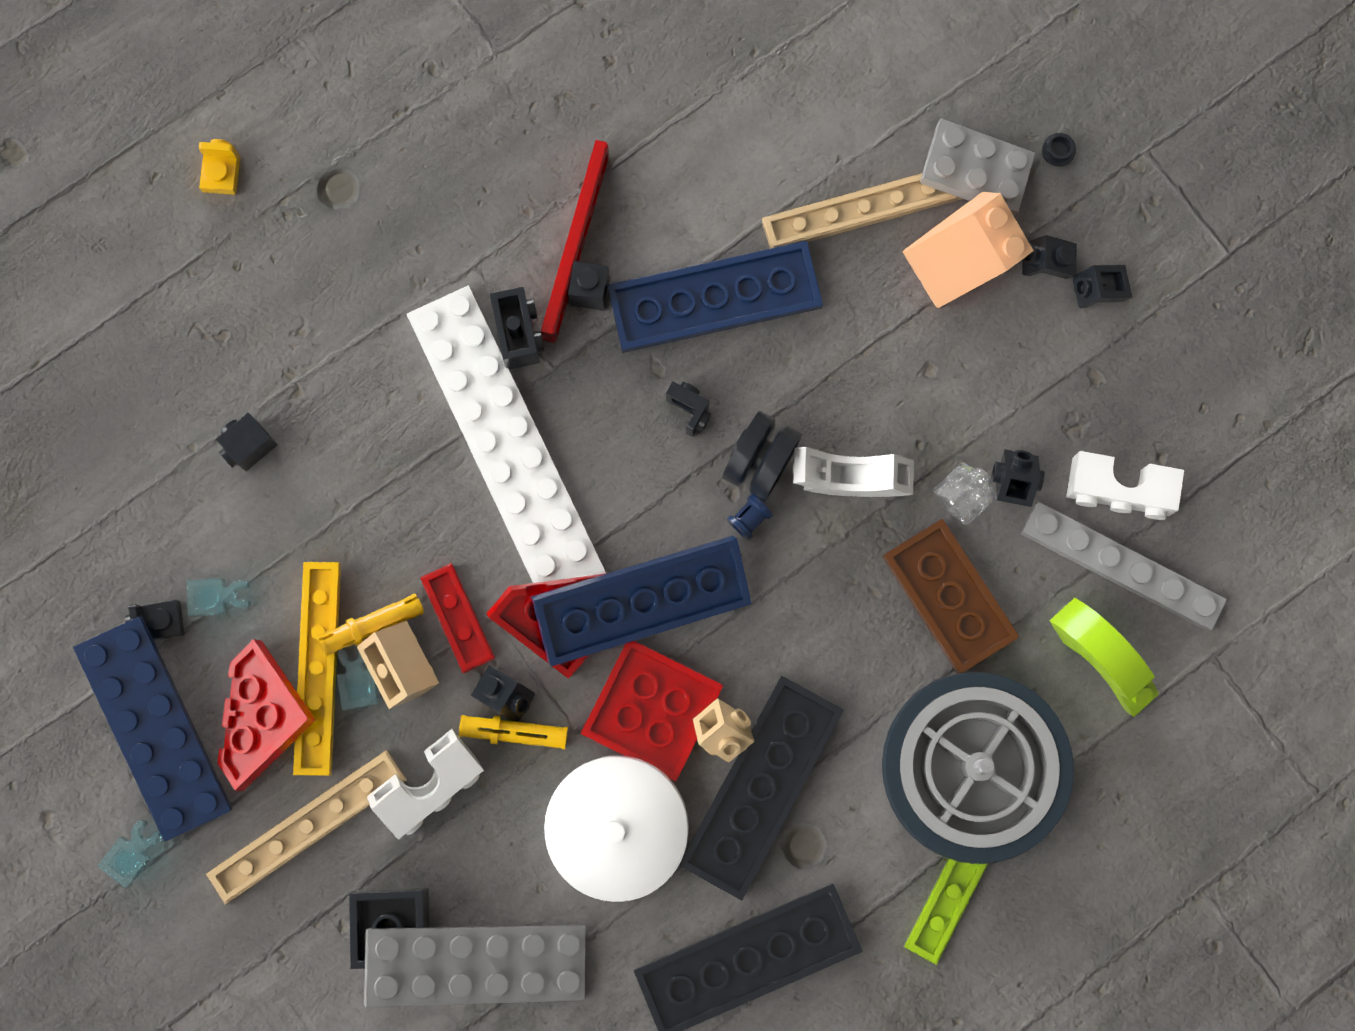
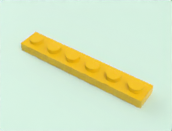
(316, 672)

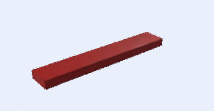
(575, 240)

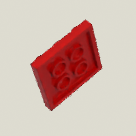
(650, 708)

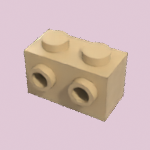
(397, 664)

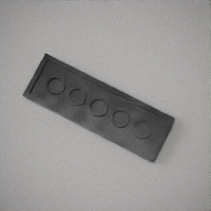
(761, 788)
(748, 960)

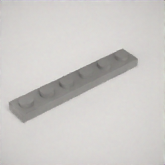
(1123, 566)

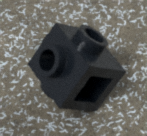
(1017, 477)

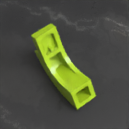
(1108, 653)

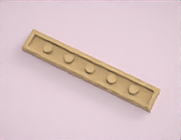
(853, 211)
(302, 829)

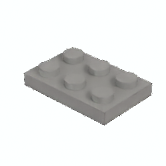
(973, 163)

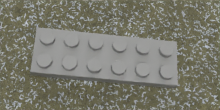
(474, 965)

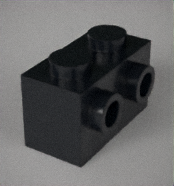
(514, 328)

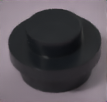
(1058, 149)

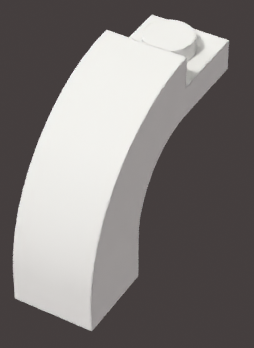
(853, 476)

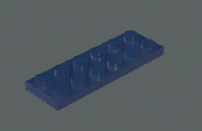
(714, 296)
(641, 600)
(152, 728)

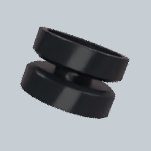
(757, 453)

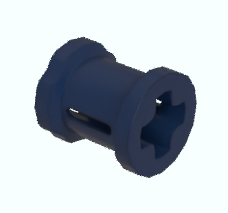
(749, 517)

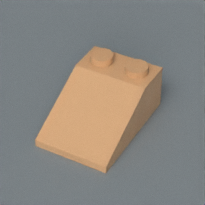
(968, 248)

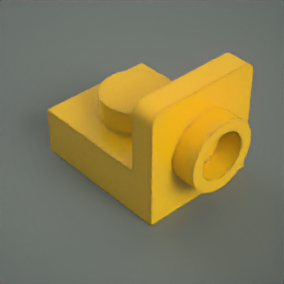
(219, 167)

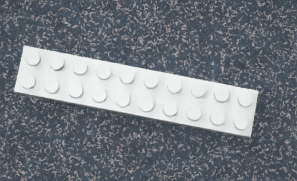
(504, 439)

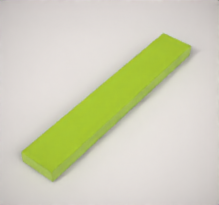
(944, 909)

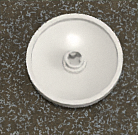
(616, 828)

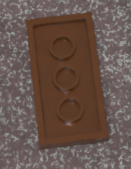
(950, 596)

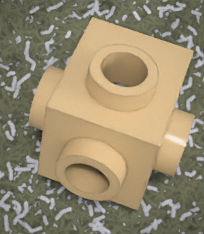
(723, 730)

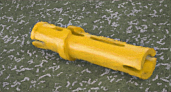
(359, 629)
(471, 728)

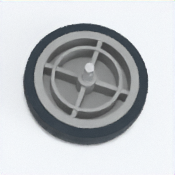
(977, 768)

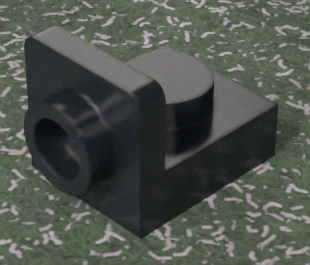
(1102, 284)
(161, 618)

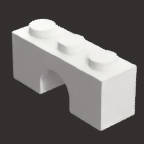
(1094, 482)
(405, 807)

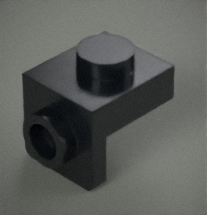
(1051, 257)
(688, 399)
(503, 694)

